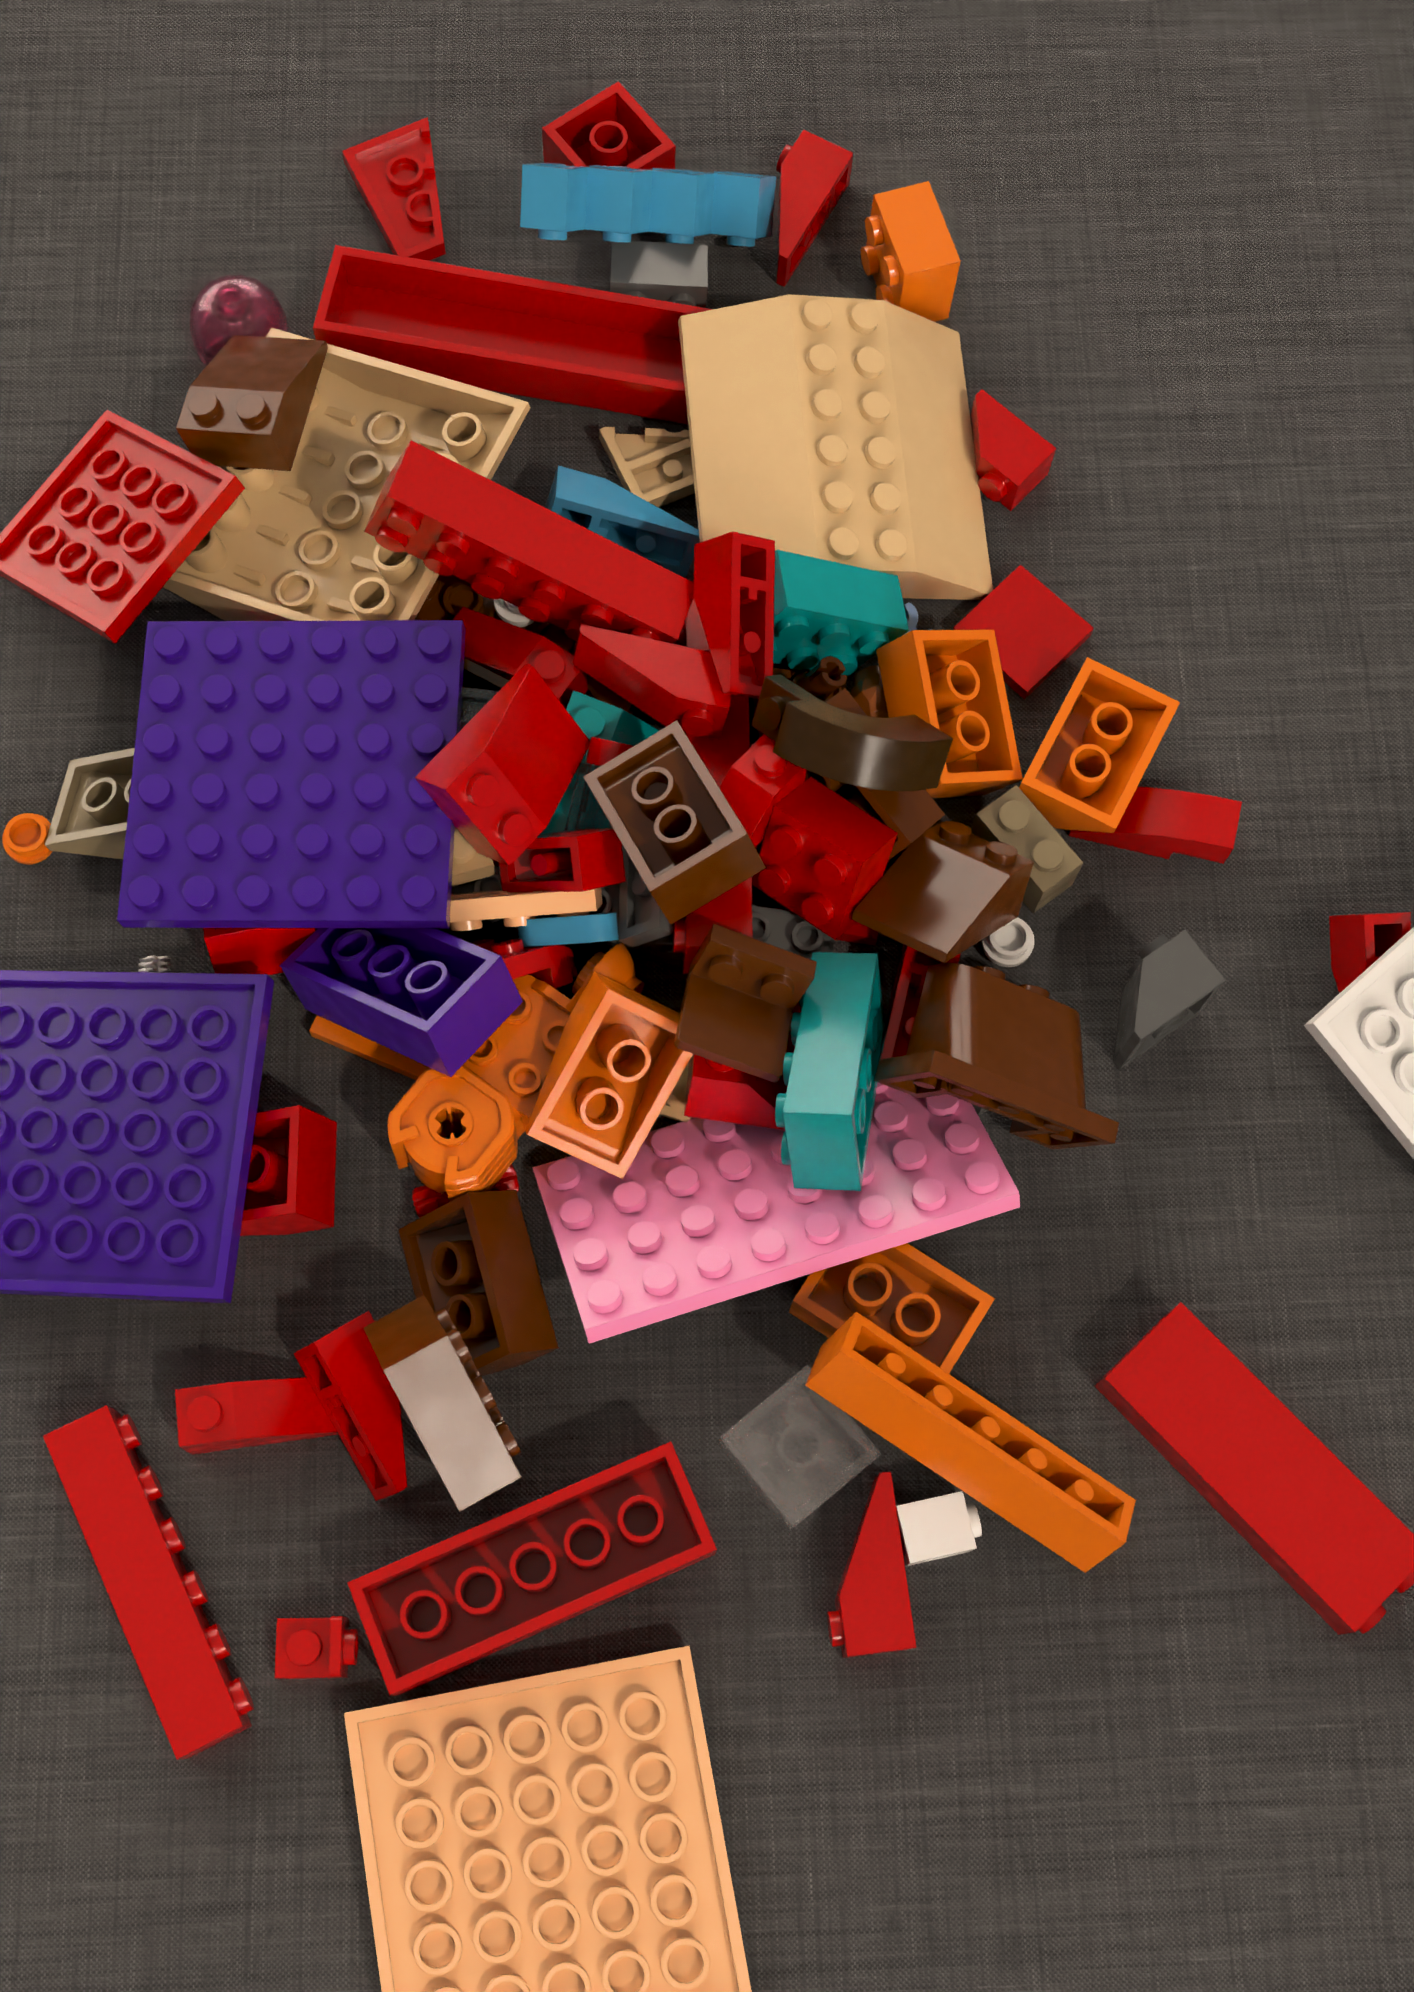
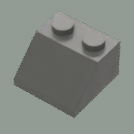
(1164, 993)

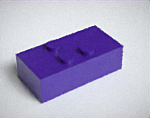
(405, 989)

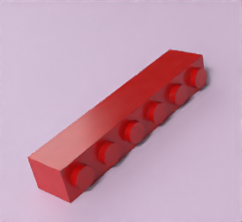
(148, 1581)

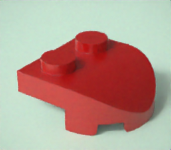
(547, 963)

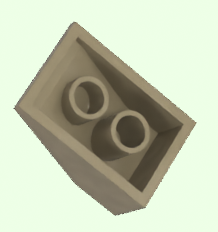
(93, 806)

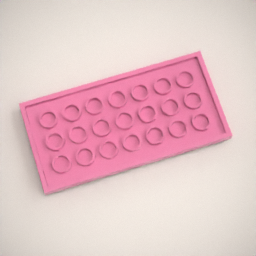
(719, 1215)

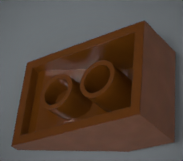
(252, 402)
(674, 822)
(947, 891)

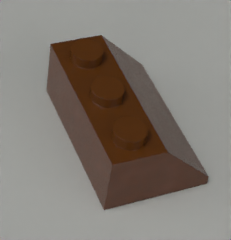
(484, 1273)

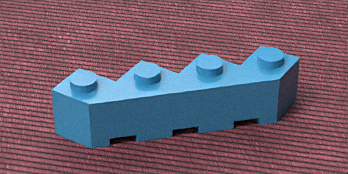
(640, 201)

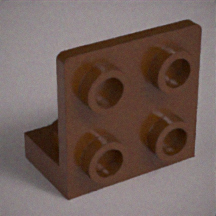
(742, 1002)

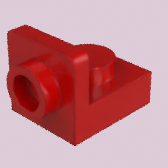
(315, 1648)

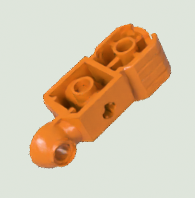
(492, 1090)

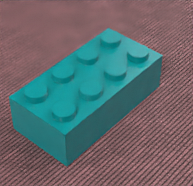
(832, 1073)

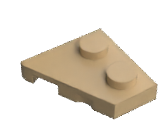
(651, 464)

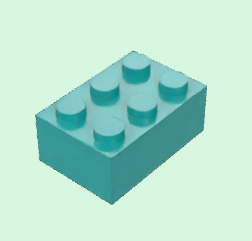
(832, 612)

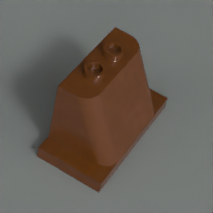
(1002, 1052)

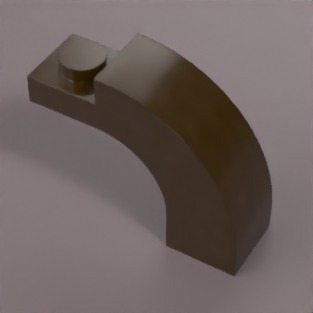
(847, 746)

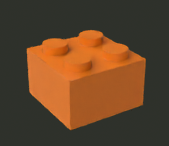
(911, 251)

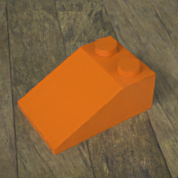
(608, 1076)

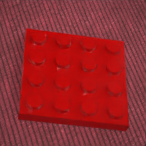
(114, 524)

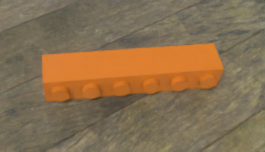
(971, 1443)

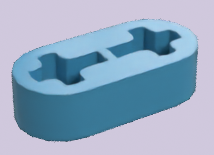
(569, 929)

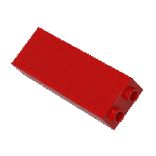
(1263, 1471)

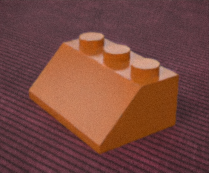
(1097, 750)

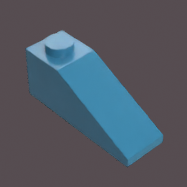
(623, 518)

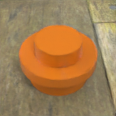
(26, 837)

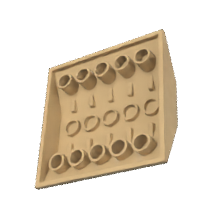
(838, 438)
(298, 536)

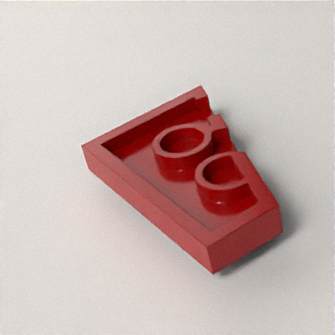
(401, 189)

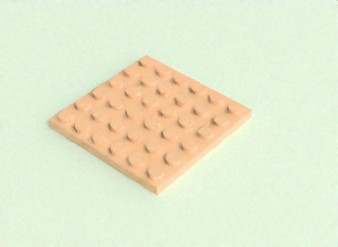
(548, 1835)

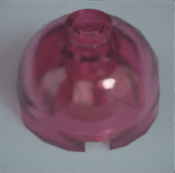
(232, 308)

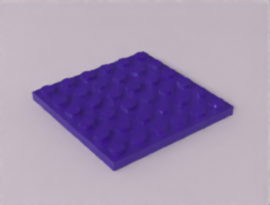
(287, 773)
(127, 1130)

